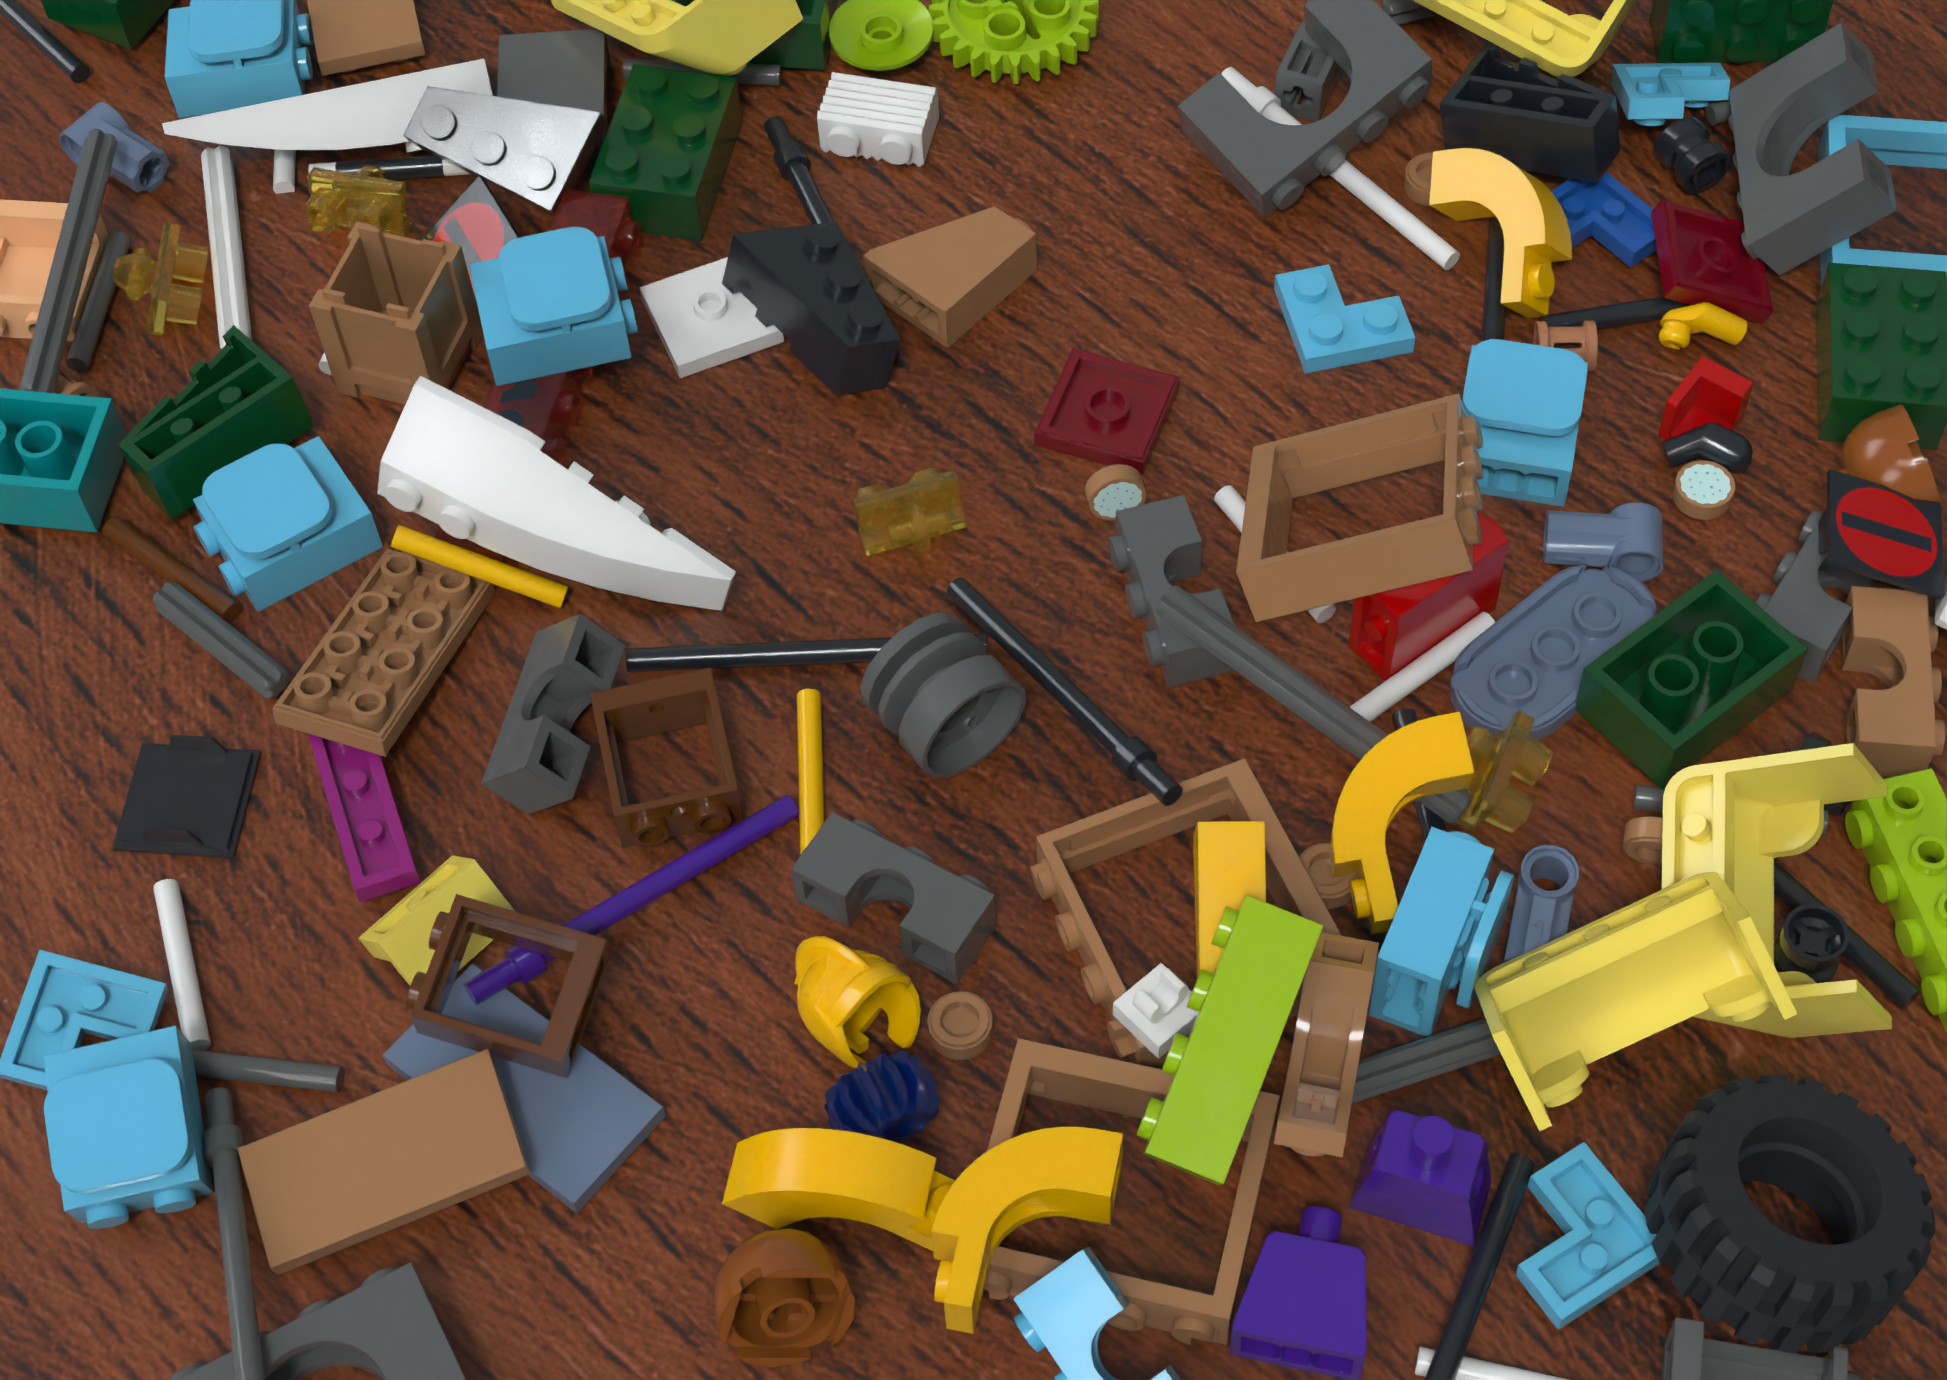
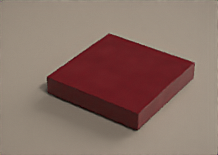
(1707, 262)
(1107, 410)

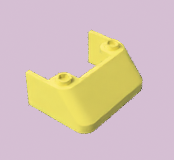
(1538, 30)
(703, 35)
(1735, 823)
(1624, 982)

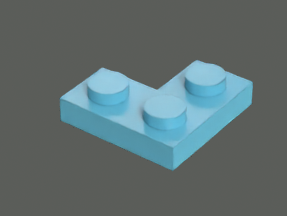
(1662, 90)
(1337, 334)
(73, 999)
(1602, 1242)

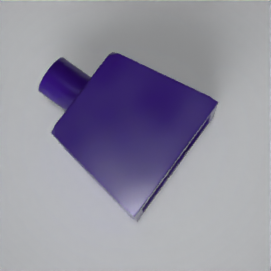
(1425, 1176)
(1306, 1301)

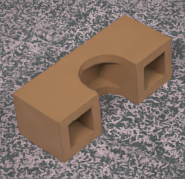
(1893, 641)

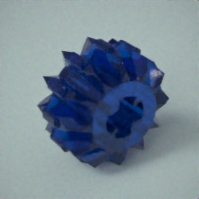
(884, 1098)

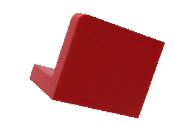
(1706, 396)

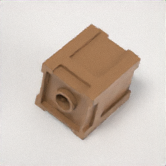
(396, 314)

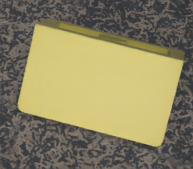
(406, 928)

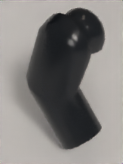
(1712, 443)

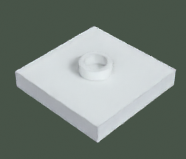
(704, 320)

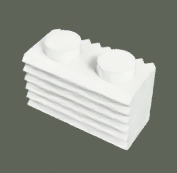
(878, 119)

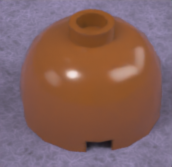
(1887, 453)
(781, 1297)

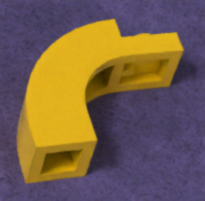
(1534, 226)
(1398, 770)
(836, 1175)
(1020, 1180)

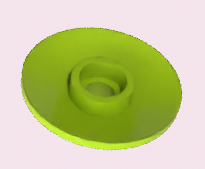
(880, 33)

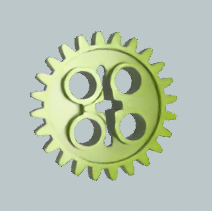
(1013, 34)

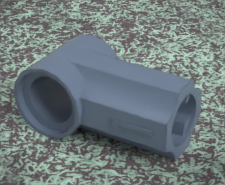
(135, 159)
(1623, 539)
(1538, 913)

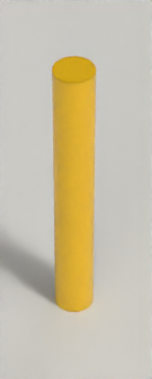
(479, 566)
(810, 765)

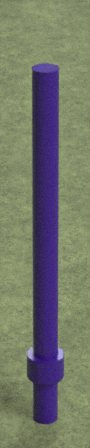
(527, 965)

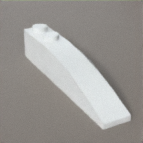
(334, 118)
(500, 491)

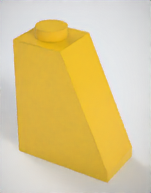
(1226, 869)

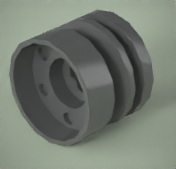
(942, 694)

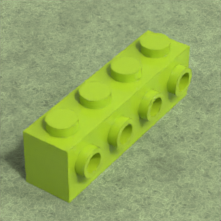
(1908, 870)
(1231, 1040)

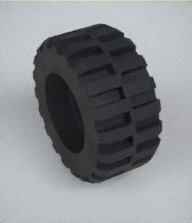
(1749, 1267)

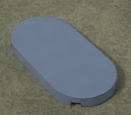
(1543, 644)

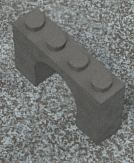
(1771, 119)
(1277, 160)
(377, 1328)

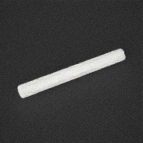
(225, 242)

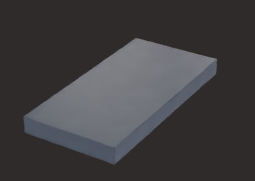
(569, 1127)

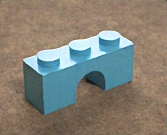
(1068, 1314)

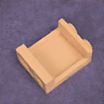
(26, 255)

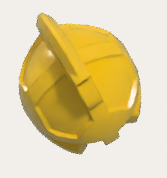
(845, 992)

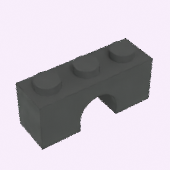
(1156, 549)
(1803, 604)
(535, 753)
(855, 866)

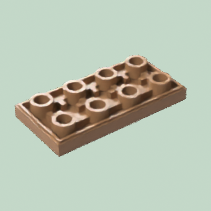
(363, 33)
(383, 653)
(383, 1161)

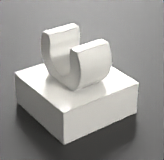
(1156, 1010)

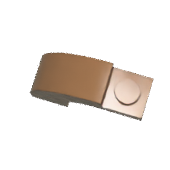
(1327, 1046)

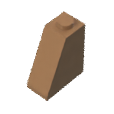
(953, 271)

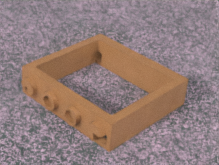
(1371, 562)
(1145, 820)
(1126, 1090)

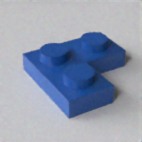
(1610, 216)

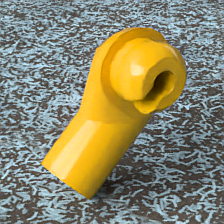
(1698, 318)

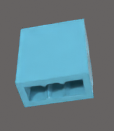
(236, 54)
(552, 305)
(1528, 417)
(283, 521)
(1439, 932)
(126, 1127)

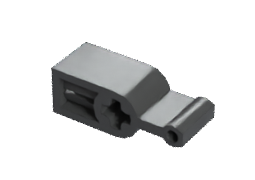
(1309, 71)

